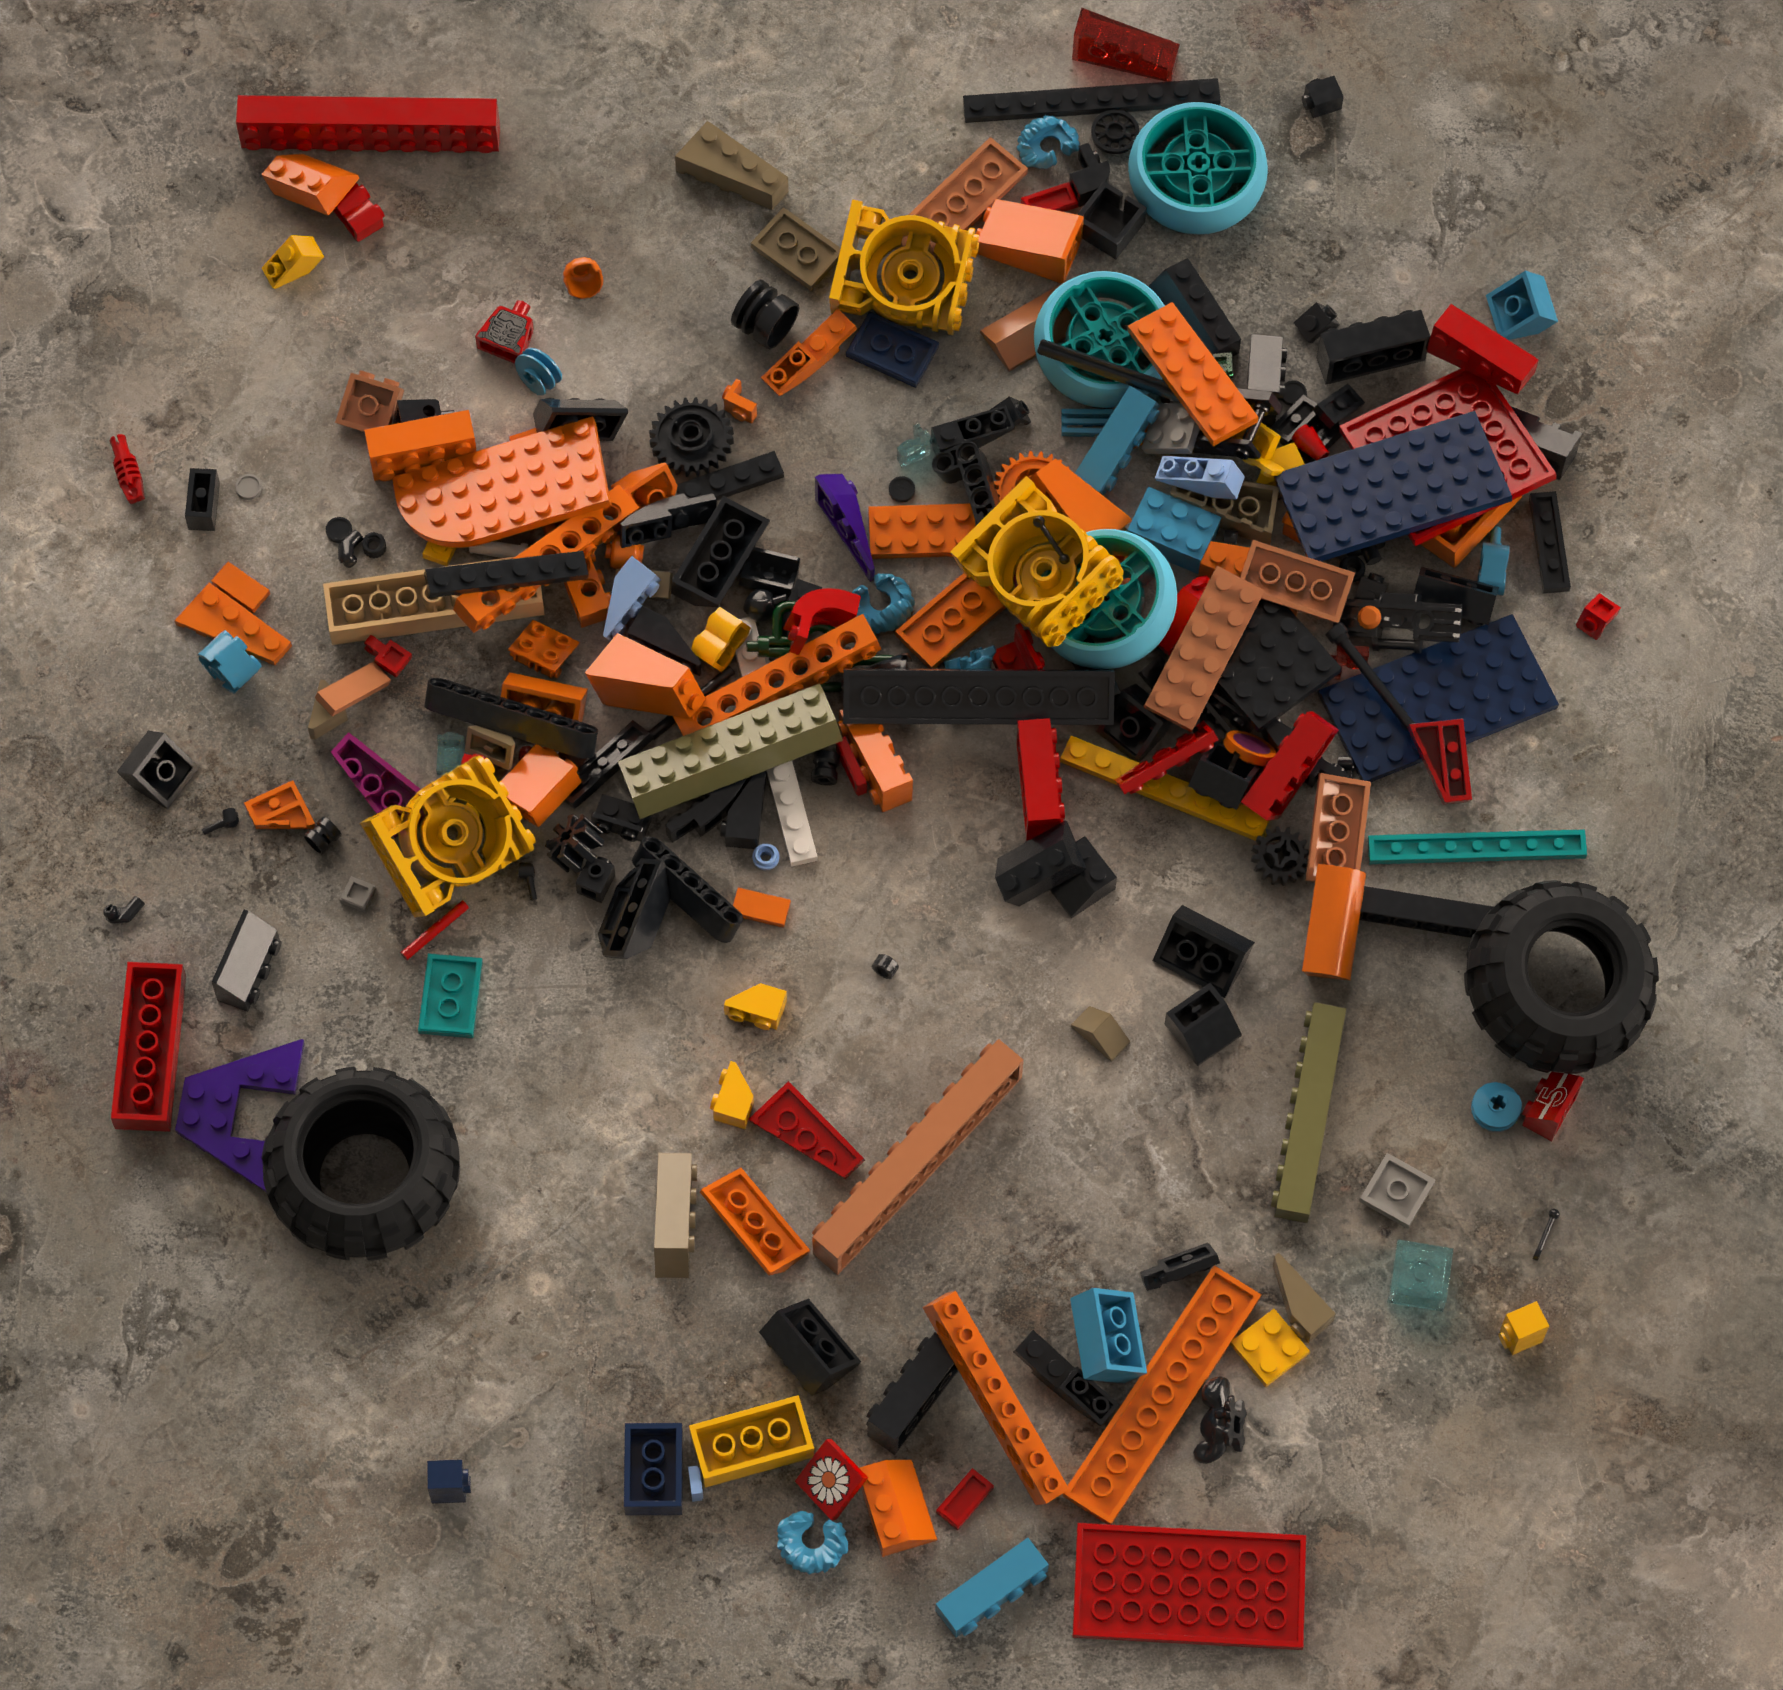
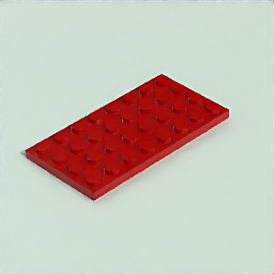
(1189, 1586)

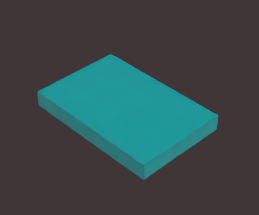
(450, 995)

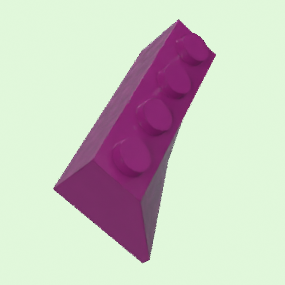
(373, 776)

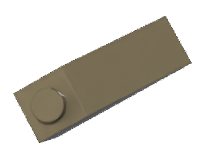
(1304, 1307)

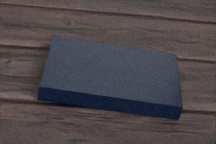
(892, 349)

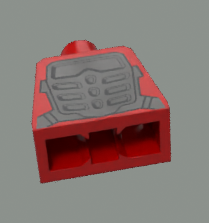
(506, 332)

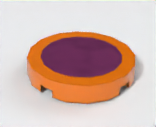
(1250, 747)

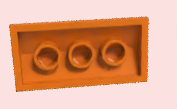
(755, 1222)

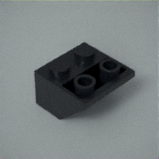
(1203, 1024)

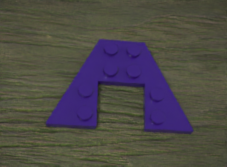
(212, 1099)

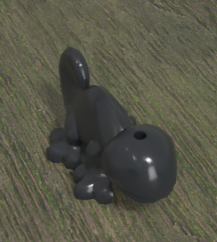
(1221, 1423)

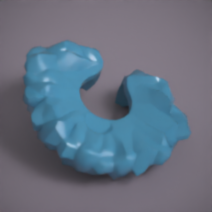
(1039, 129)
(894, 614)
(806, 1559)

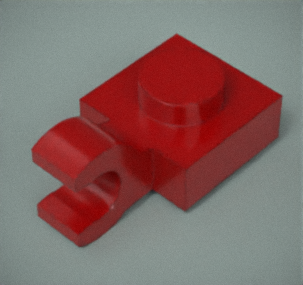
(389, 656)

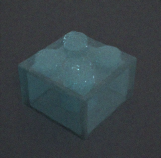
(1420, 1275)

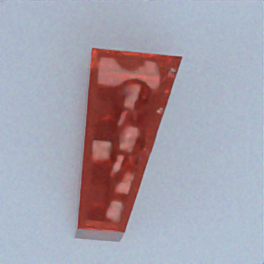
(1123, 47)

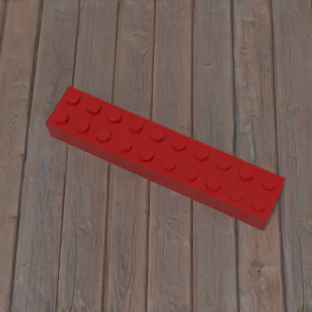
(368, 123)

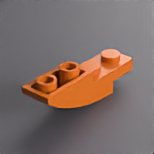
(809, 355)

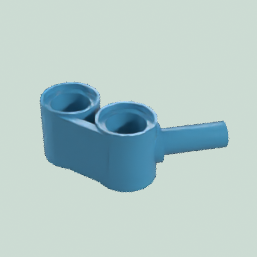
(1494, 561)

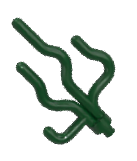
(778, 645)

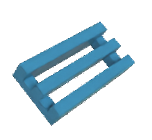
(1086, 418)

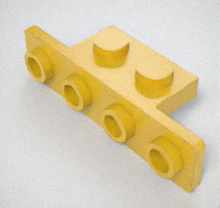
(1266, 443)

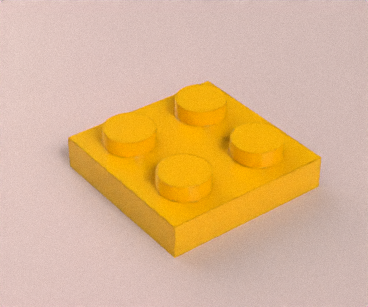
(1269, 1347)

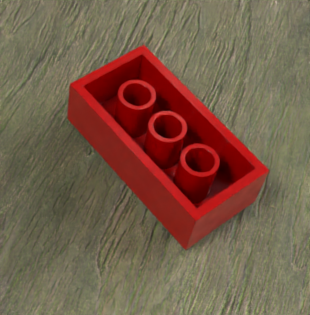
(1039, 776)

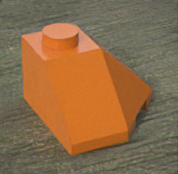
(649, 484)

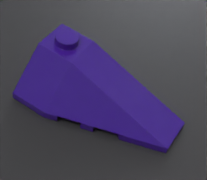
(841, 507)

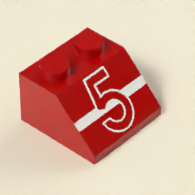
(1552, 1103)

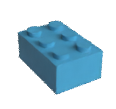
(1175, 528)
(1108, 1335)

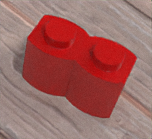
(359, 213)

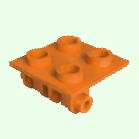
(543, 647)

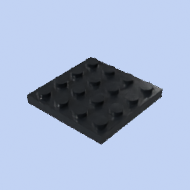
(1274, 666)

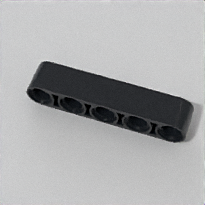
(693, 892)

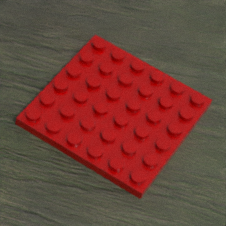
(1452, 396)

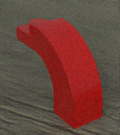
(819, 607)

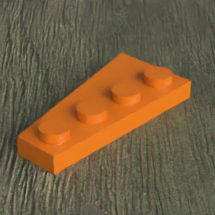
(215, 612)

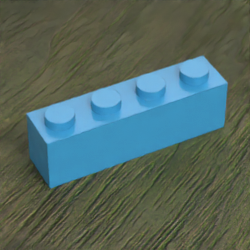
(1117, 440)
(992, 1587)

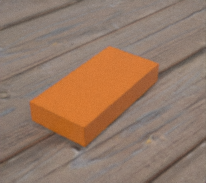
(240, 587)
(762, 907)

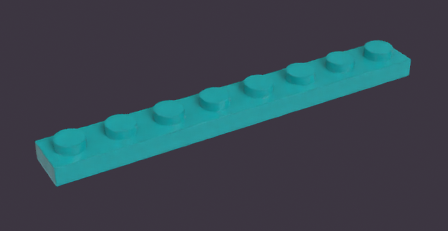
(1477, 846)

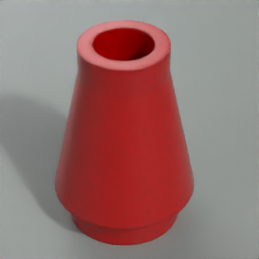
(1309, 442)

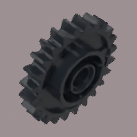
(696, 454)

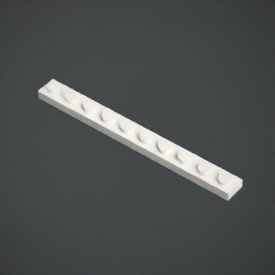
(782, 777)

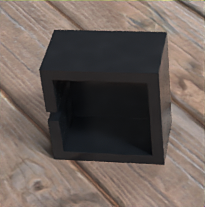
(1106, 224)
(1214, 780)

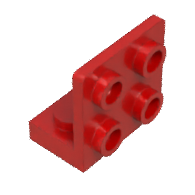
(1019, 653)

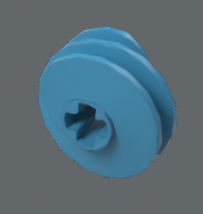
(537, 370)
(1498, 1094)

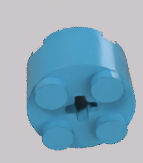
(228, 661)

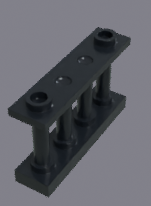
(1263, 404)

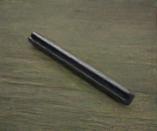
(1105, 369)

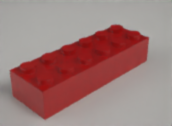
(148, 1046)

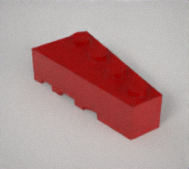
(1480, 350)
(1290, 766)

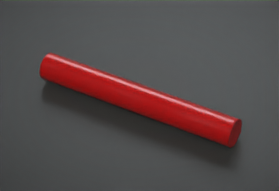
(434, 930)

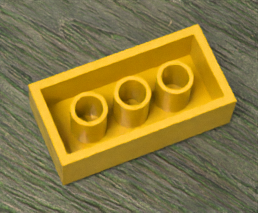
(751, 1441)

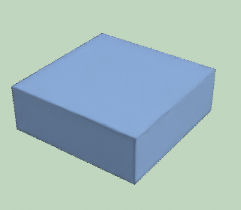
(695, 1483)

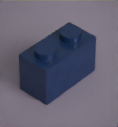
(448, 1481)

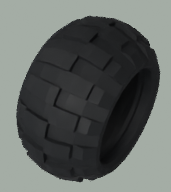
(1513, 1010)
(350, 1106)

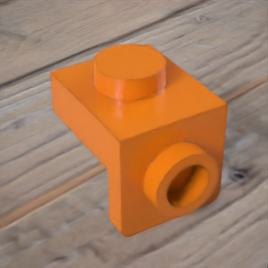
(738, 406)

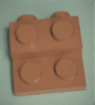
(368, 402)

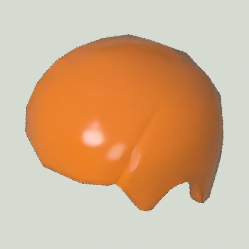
(583, 277)

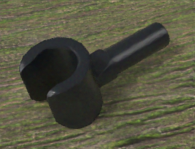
(1348, 764)
(229, 820)
(527, 870)

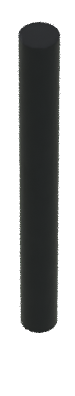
(707, 689)

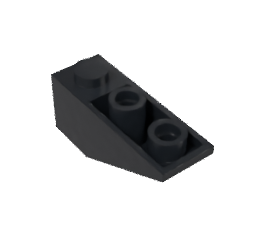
(977, 428)
(659, 635)

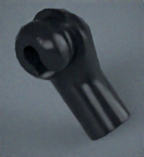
(346, 549)
(123, 914)

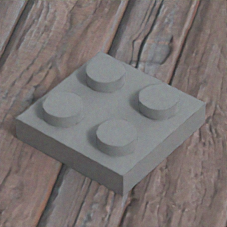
(1171, 432)
(1397, 1190)

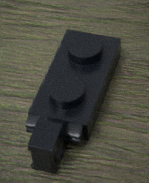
(1179, 1266)

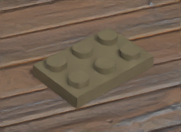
(796, 249)

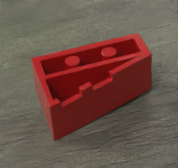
(1445, 758)

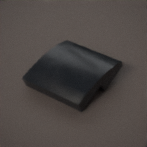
(1298, 415)

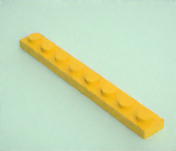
(1165, 790)

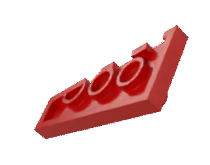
(1168, 757)
(802, 1127)

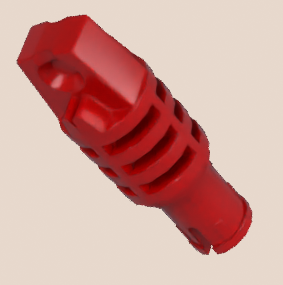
(127, 470)

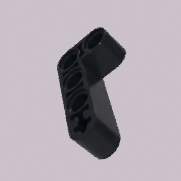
(969, 472)

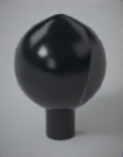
(761, 604)

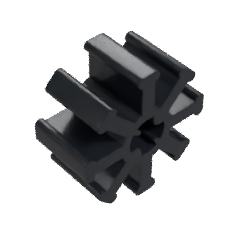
(574, 843)

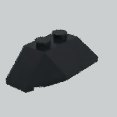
(635, 911)

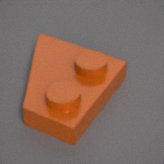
(280, 809)

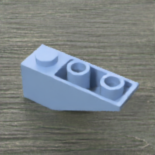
(1202, 475)
(629, 591)

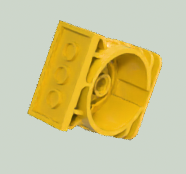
(952, 247)
(1009, 538)
(503, 843)

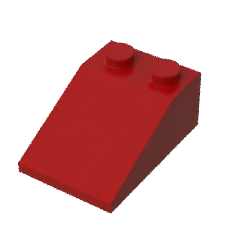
(1186, 602)

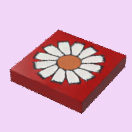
(831, 1479)

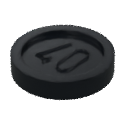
(1293, 392)
(901, 489)
(338, 529)

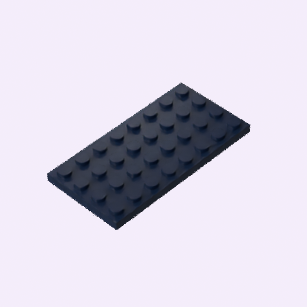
(1393, 487)
(1483, 680)

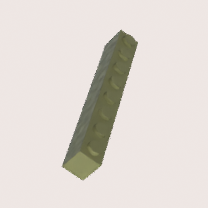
(1310, 1112)

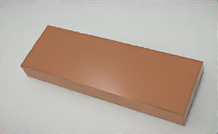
(352, 688)

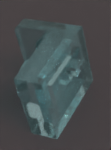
(916, 449)
(450, 752)

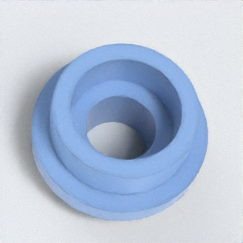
(765, 849)

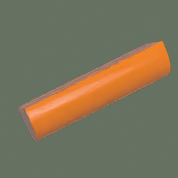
(1334, 922)

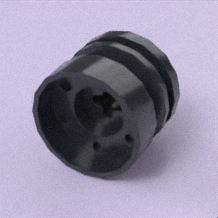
(765, 314)

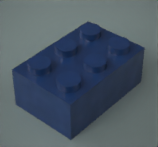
(653, 1469)

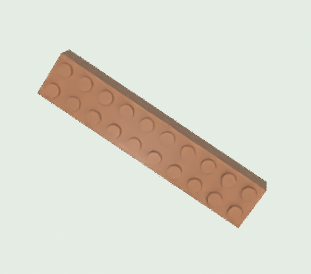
(916, 1156)

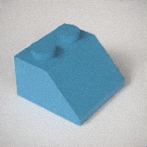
(1522, 306)

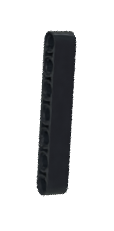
(511, 718)
(1421, 912)

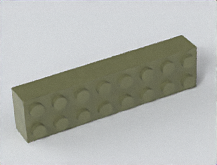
(730, 751)

